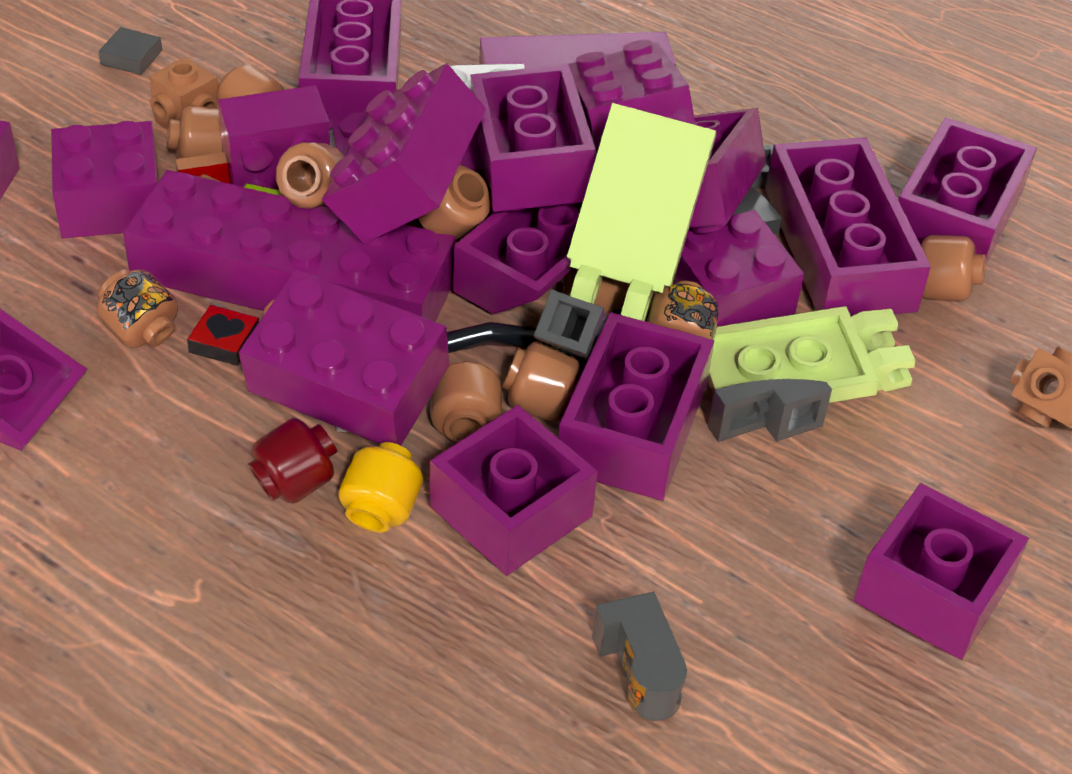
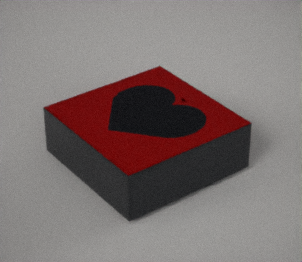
(221, 334)

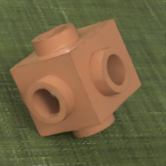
(179, 86)
(1031, 385)

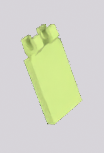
(638, 205)
(823, 345)

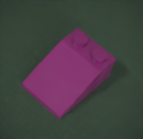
(32, 381)

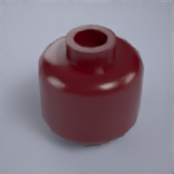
(293, 460)

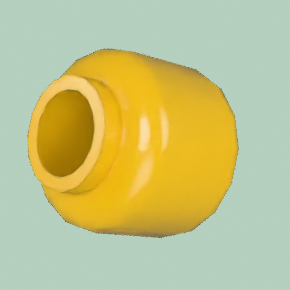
(380, 487)

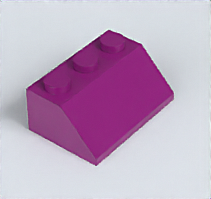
(515, 256)

